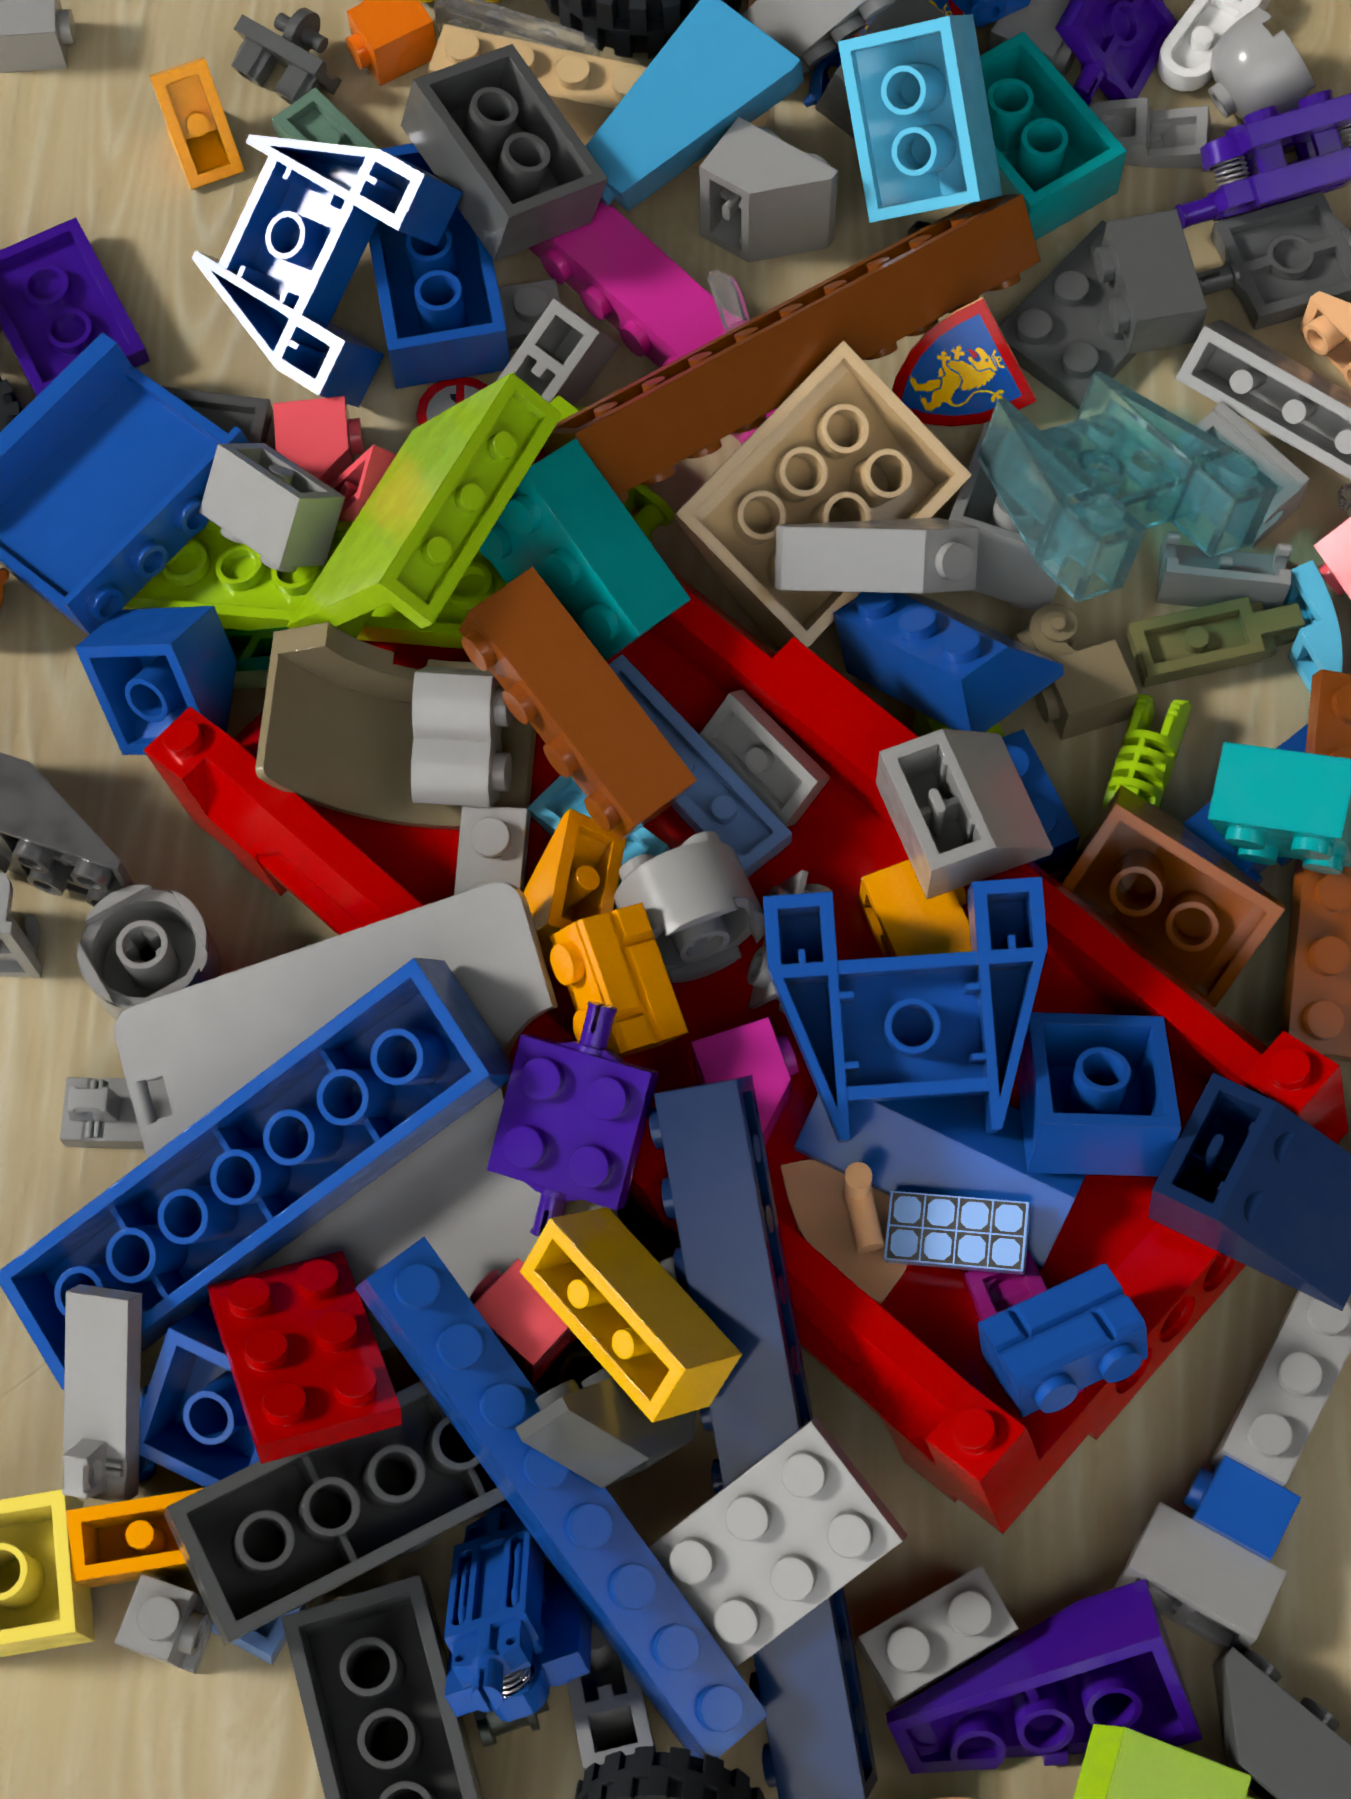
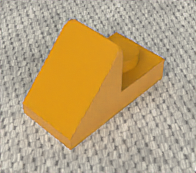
(196, 123)

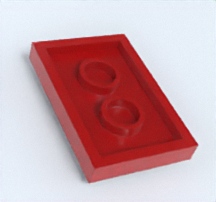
(303, 1357)

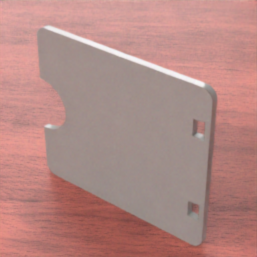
(237, 1025)

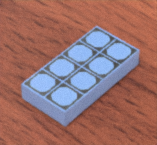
(957, 1232)

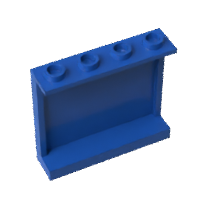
(101, 484)

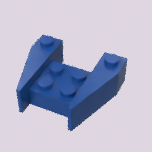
(303, 245)
(916, 1019)

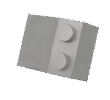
(1003, 559)

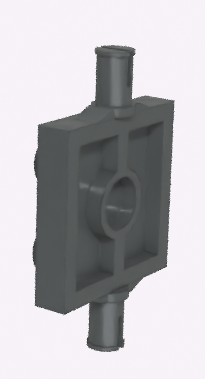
(1281, 259)

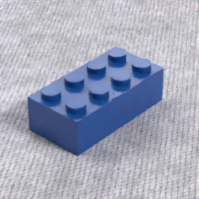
(438, 301)

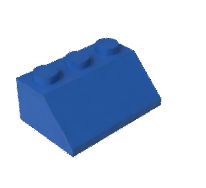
(939, 659)

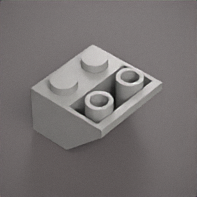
(765, 195)
(959, 808)

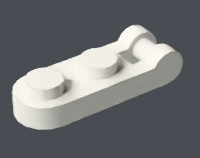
(1188, 48)

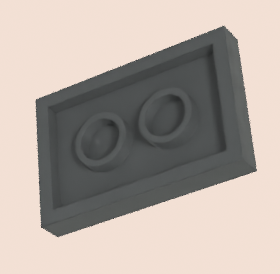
(1065, 326)

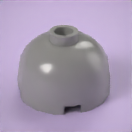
(1256, 69)

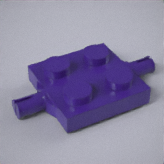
(1115, 43)
(573, 1119)

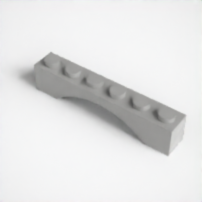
(1288, 1389)

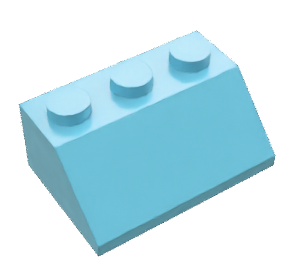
(920, 117)

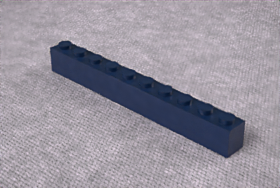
(740, 1279)

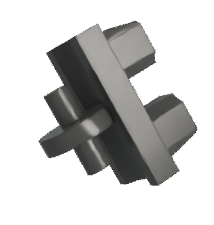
(265, 49)

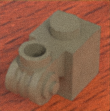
(1095, 680)

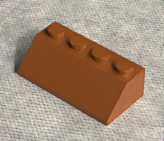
(575, 705)

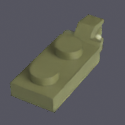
(1210, 639)

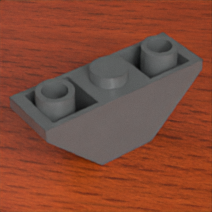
(601, 1430)
(1275, 1738)

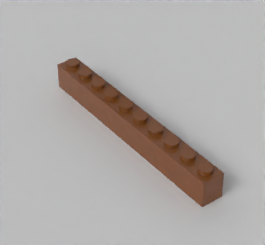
(754, 367)

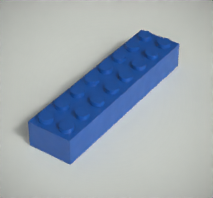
(269, 1158)

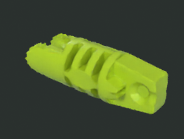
(1145, 755)

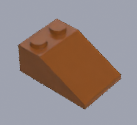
(1171, 894)

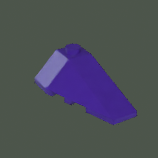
(1048, 1686)

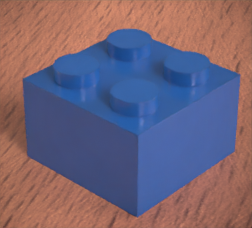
(1097, 1094)
(193, 1407)

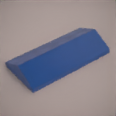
(945, 1150)

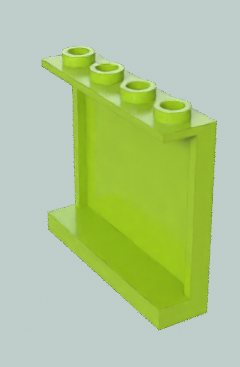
(432, 509)

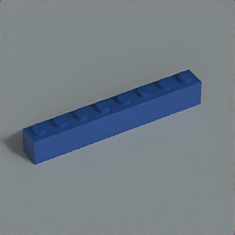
(565, 1513)

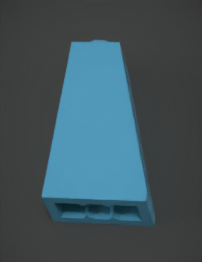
(688, 99)

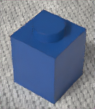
(1241, 1506)

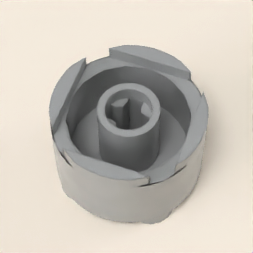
(694, 904)
(134, 925)

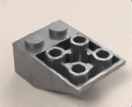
(50, 840)

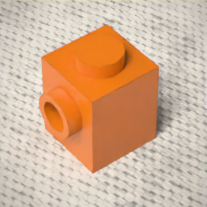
(390, 37)

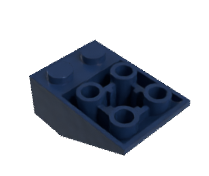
(1261, 1191)

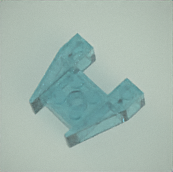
(1120, 468)

